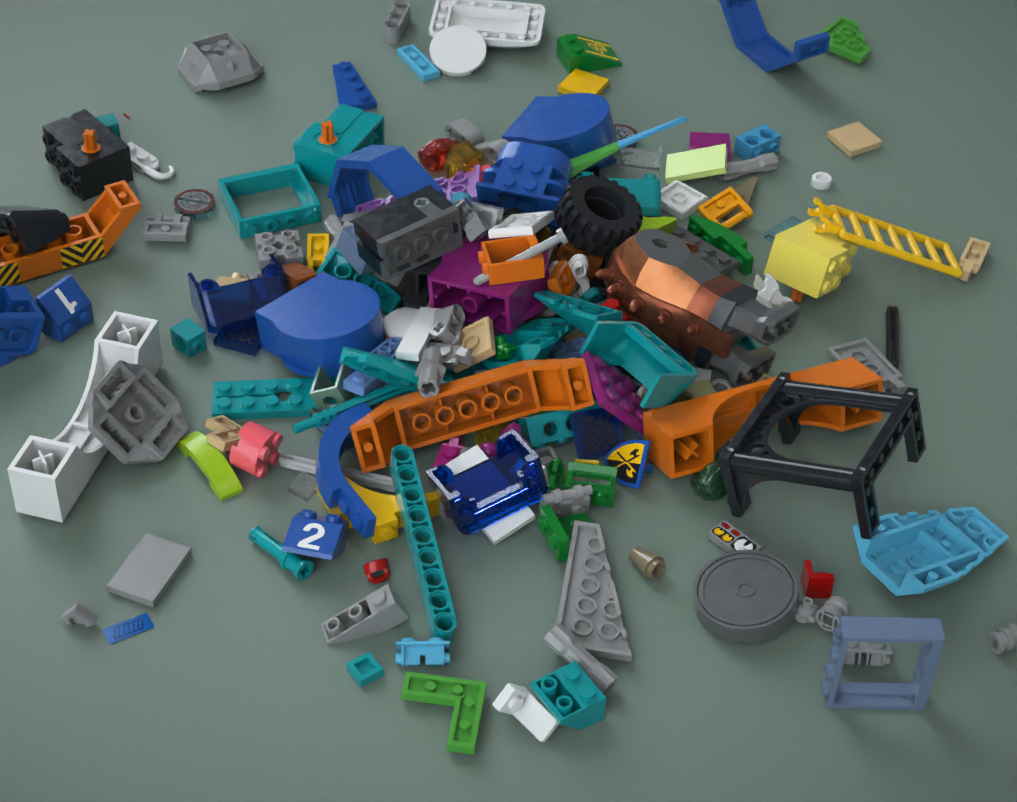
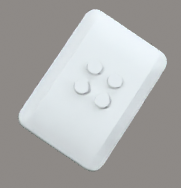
(499, 22)

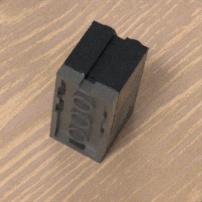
(408, 232)

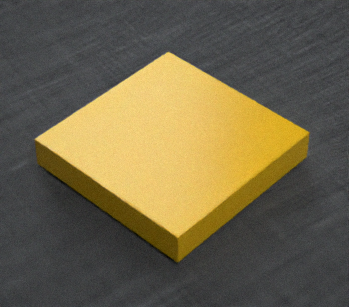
(583, 82)

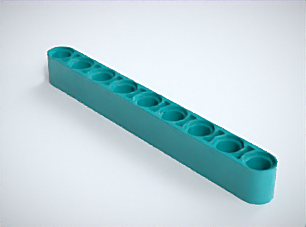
(412, 509)

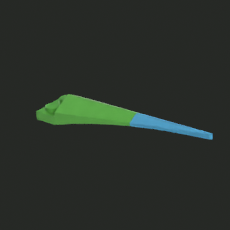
(588, 159)

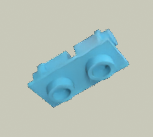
(431, 649)

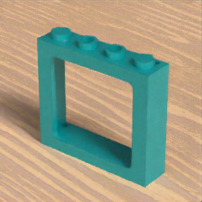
(264, 181)

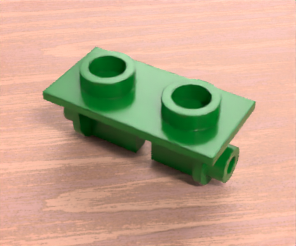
(556, 475)

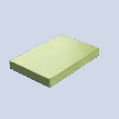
(696, 163)

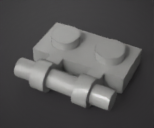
(166, 228)
(568, 501)

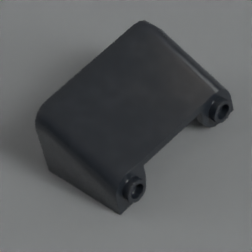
(32, 225)

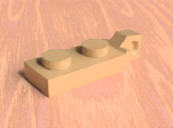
(973, 257)

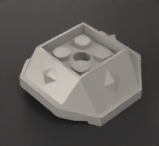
(217, 63)
(134, 414)

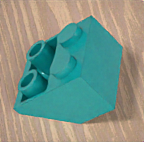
(571, 696)

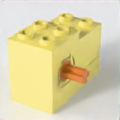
(809, 260)

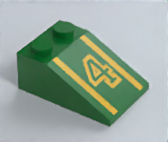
(585, 53)

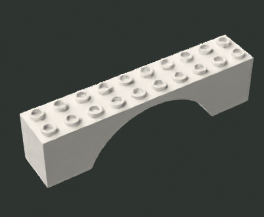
(53, 473)

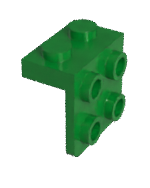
(558, 530)

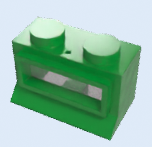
(598, 476)

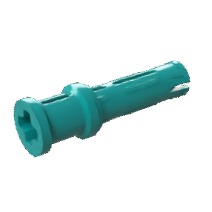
(290, 561)

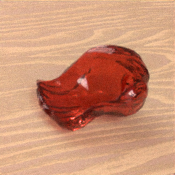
(435, 153)

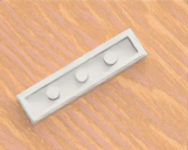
(417, 335)

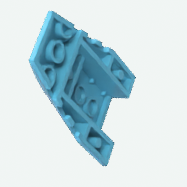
(928, 549)

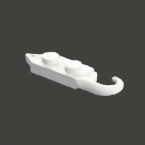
(147, 163)

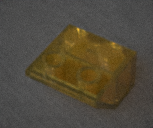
(462, 157)

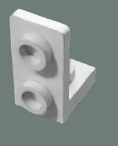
(527, 709)

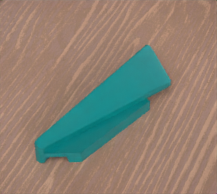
(385, 368)

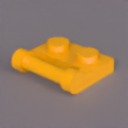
(722, 205)

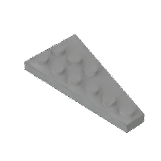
(589, 597)

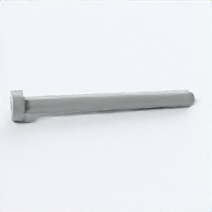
(531, 252)

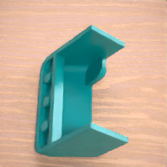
(646, 190)
(644, 357)

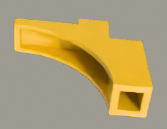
(385, 509)

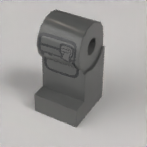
(472, 221)

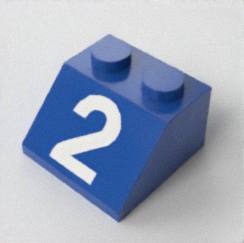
(316, 535)

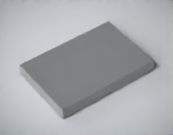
(149, 570)

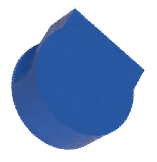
(566, 122)
(318, 320)

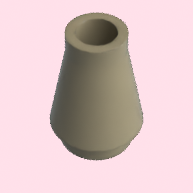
(649, 564)

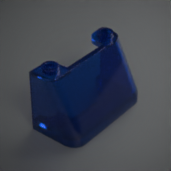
(493, 487)

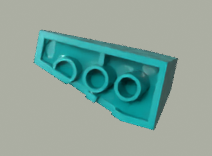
(339, 267)
(577, 311)

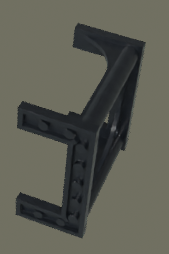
(784, 405)

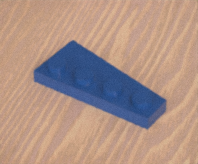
(351, 88)

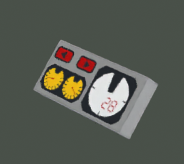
(731, 538)

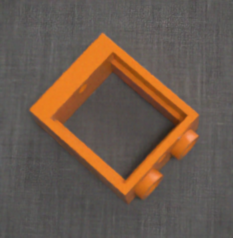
(510, 271)

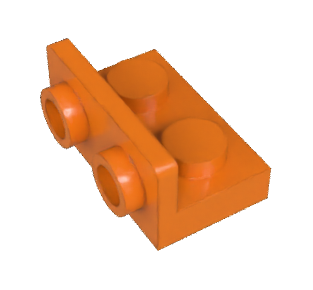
(561, 279)

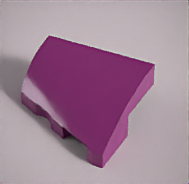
(702, 140)

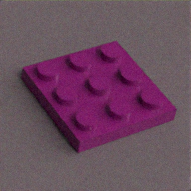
(614, 391)

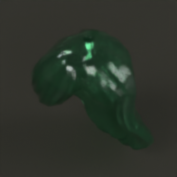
(709, 482)

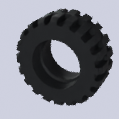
(595, 197)

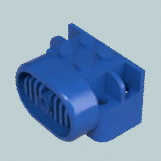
(526, 178)
(18, 325)

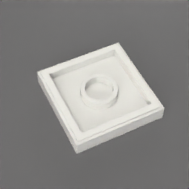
(681, 199)

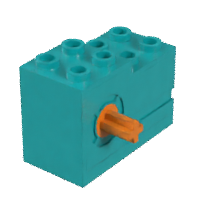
(337, 136)

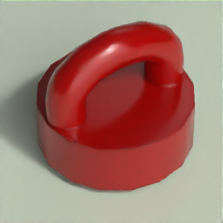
(374, 566)

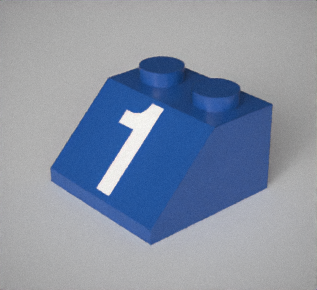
(64, 309)

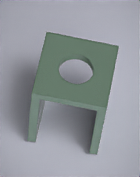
(323, 389)

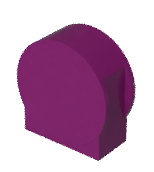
(504, 303)

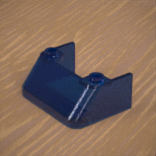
(235, 304)

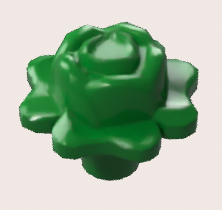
(503, 348)

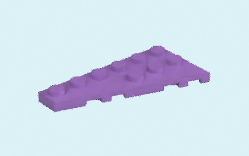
(458, 183)

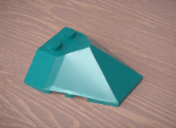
(533, 340)

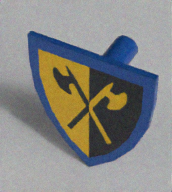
(631, 462)

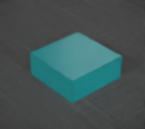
(365, 669)

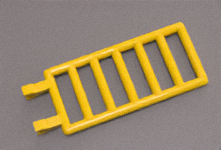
(855, 218)

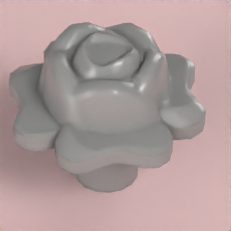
(806, 611)

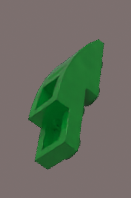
(724, 240)

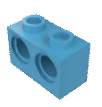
(757, 142)

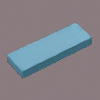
(418, 63)

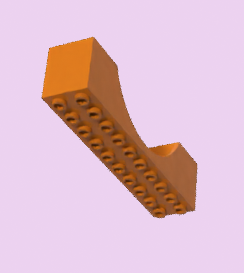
(693, 431)

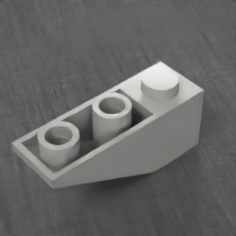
(367, 617)

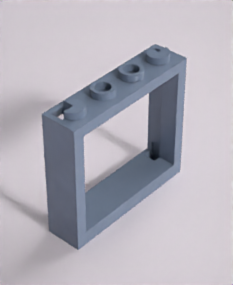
(883, 695)

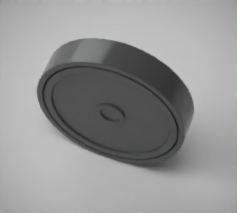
(746, 596)

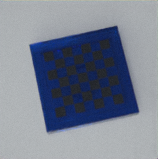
(242, 340)
(595, 433)

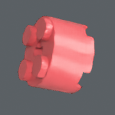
(256, 449)

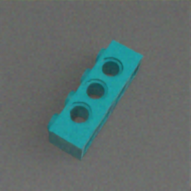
(533, 426)

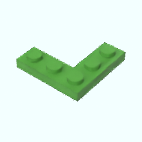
(463, 694)

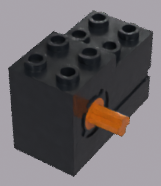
(86, 154)

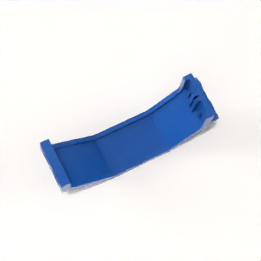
(758, 45)
(389, 164)

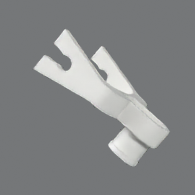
(576, 261)

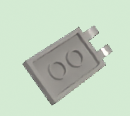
(873, 359)

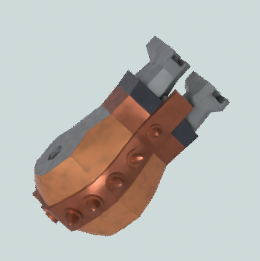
(694, 306)

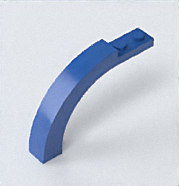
(329, 476)

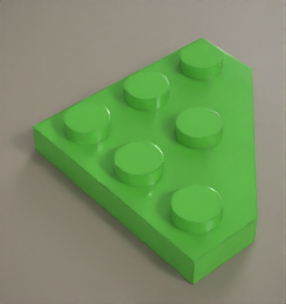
(847, 40)

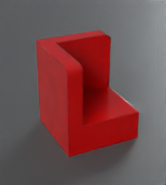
(816, 584)

